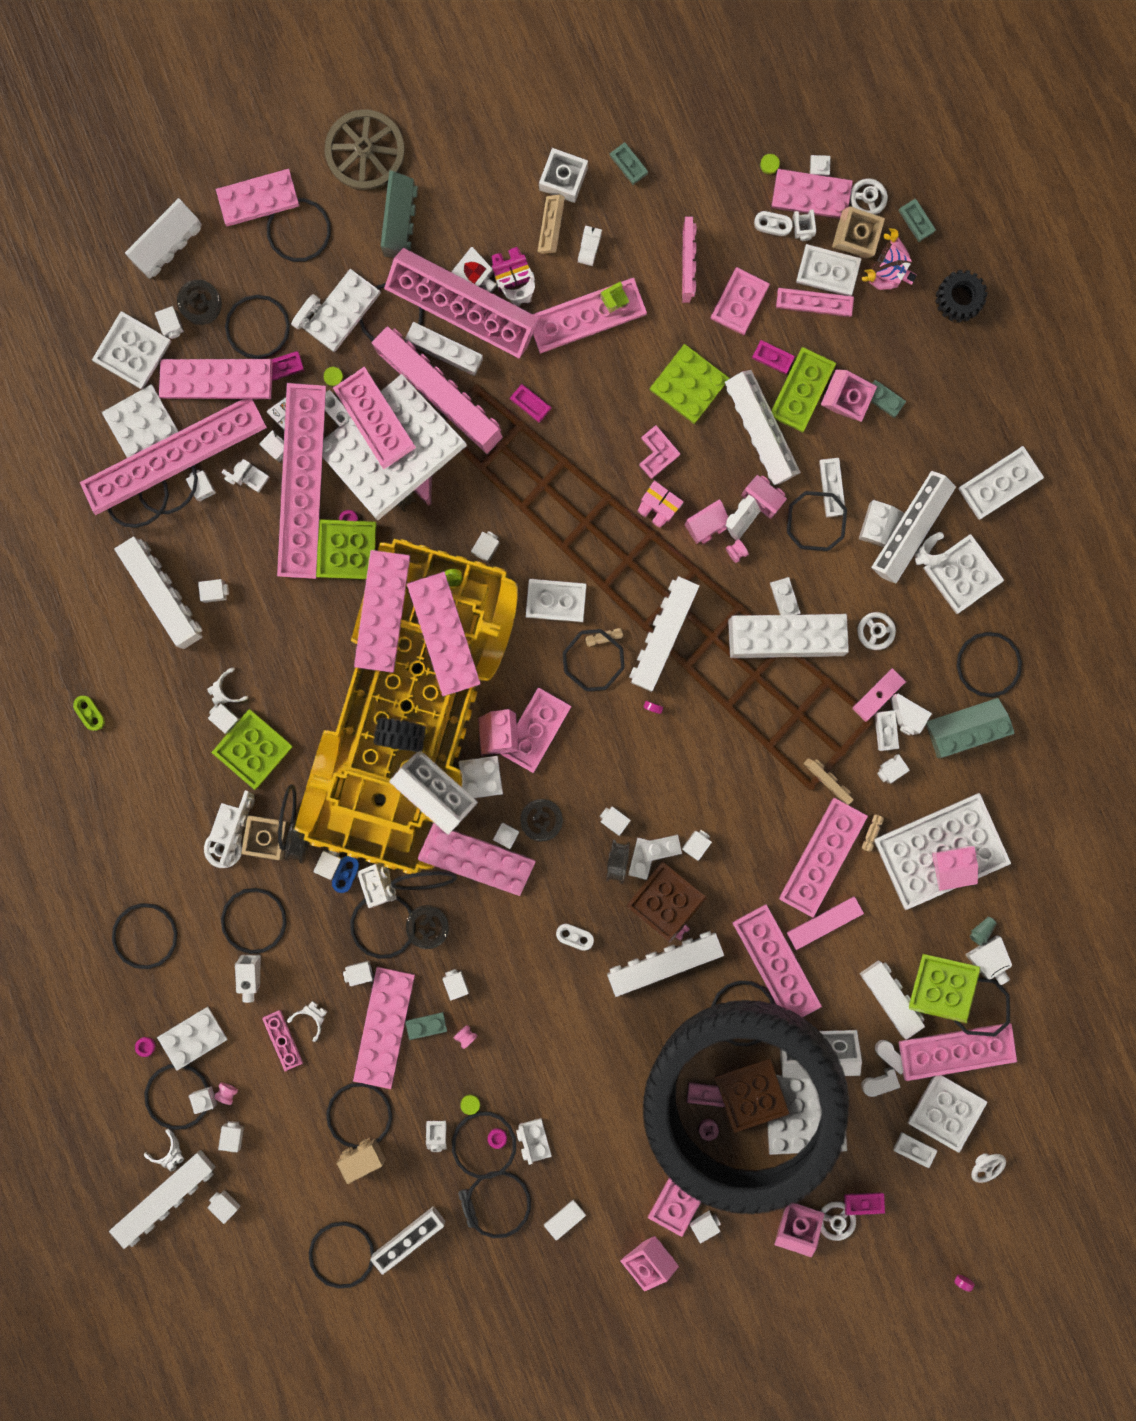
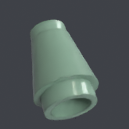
(983, 931)

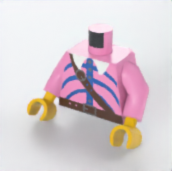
(891, 265)

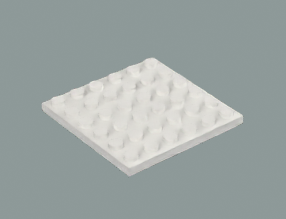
(385, 488)

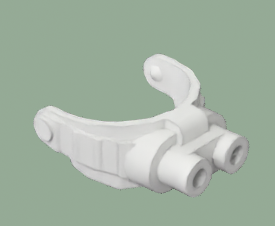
(522, 294)
(922, 554)
(218, 693)
(316, 1013)
(173, 1157)

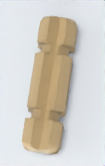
(599, 638)
(872, 833)

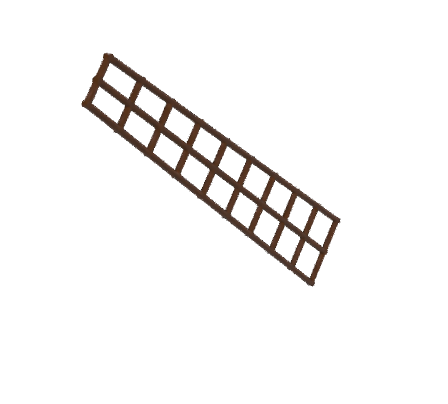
(628, 560)

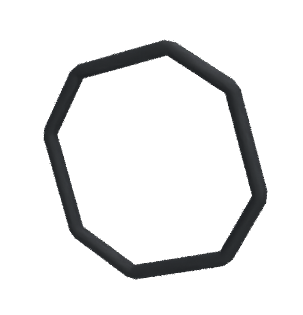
(815, 547)
(612, 641)
(1007, 1012)

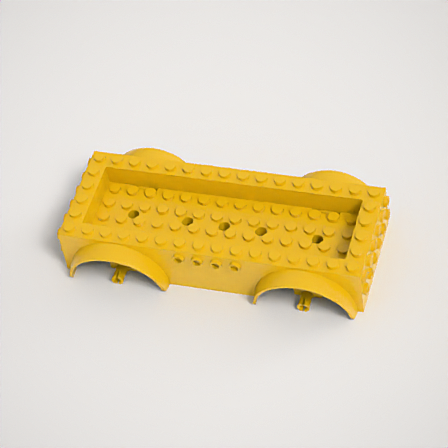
(352, 769)

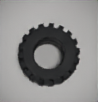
(967, 282)
(399, 734)

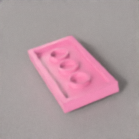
(808, 191)
(257, 197)
(689, 265)
(537, 729)

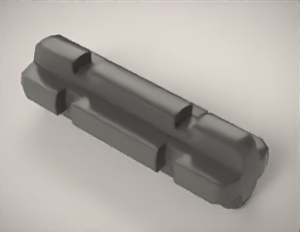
(463, 1195)

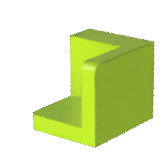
(614, 297)

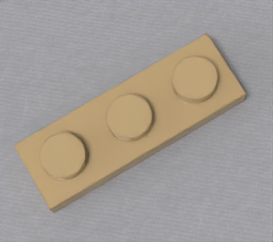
(551, 224)
(828, 780)

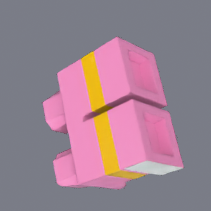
(665, 510)

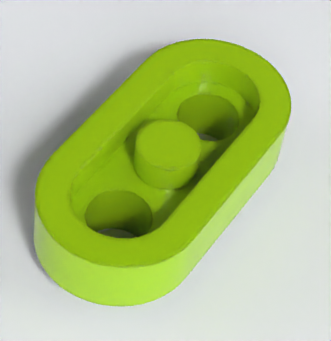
(88, 714)

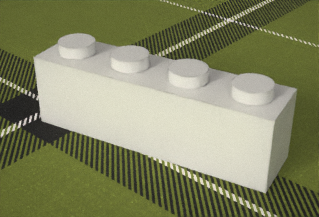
(444, 349)
(892, 999)
(407, 1240)

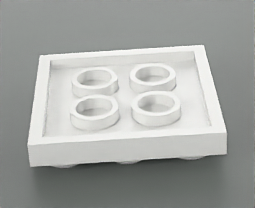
(131, 350)
(140, 421)
(964, 574)
(947, 1112)

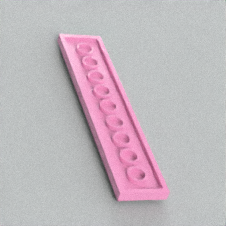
(172, 455)
(301, 480)

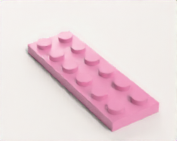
(584, 317)
(215, 378)
(374, 418)
(382, 611)
(443, 634)
(823, 857)
(476, 860)
(776, 962)
(384, 1027)
(956, 1052)

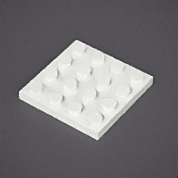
(794, 1131)

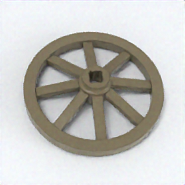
(367, 152)

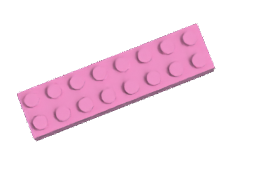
(461, 303)
(437, 389)

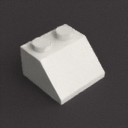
(880, 523)
(909, 715)

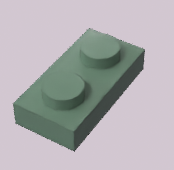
(628, 163)
(917, 220)
(887, 400)
(426, 1025)

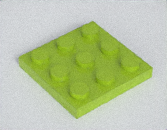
(689, 384)
(345, 548)
(252, 749)
(944, 988)

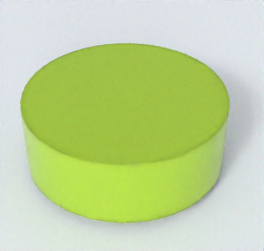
(769, 164)
(333, 376)
(454, 577)
(470, 1104)

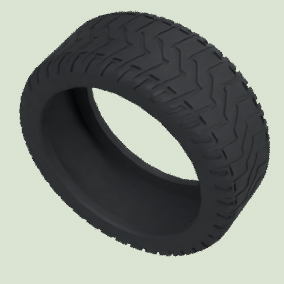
(720, 1184)

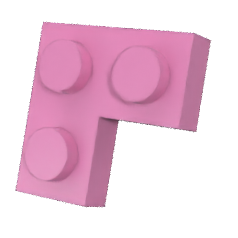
(663, 452)

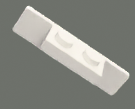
(229, 826)

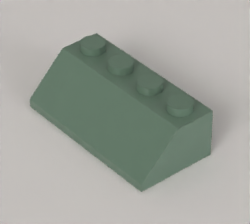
(398, 214)
(969, 728)

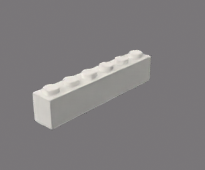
(762, 427)
(913, 527)
(665, 633)
(665, 964)
(162, 1199)

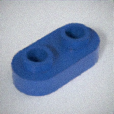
(346, 874)

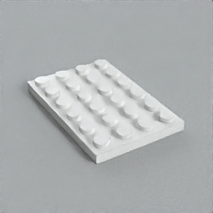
(910, 848)

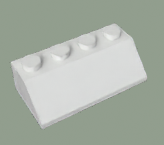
(164, 239)
(433, 792)
(843, 1043)

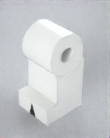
(589, 245)
(336, 409)
(887, 1053)
(880, 1084)

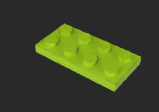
(802, 389)

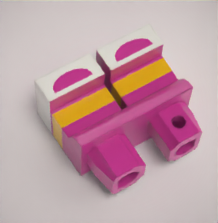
(516, 264)

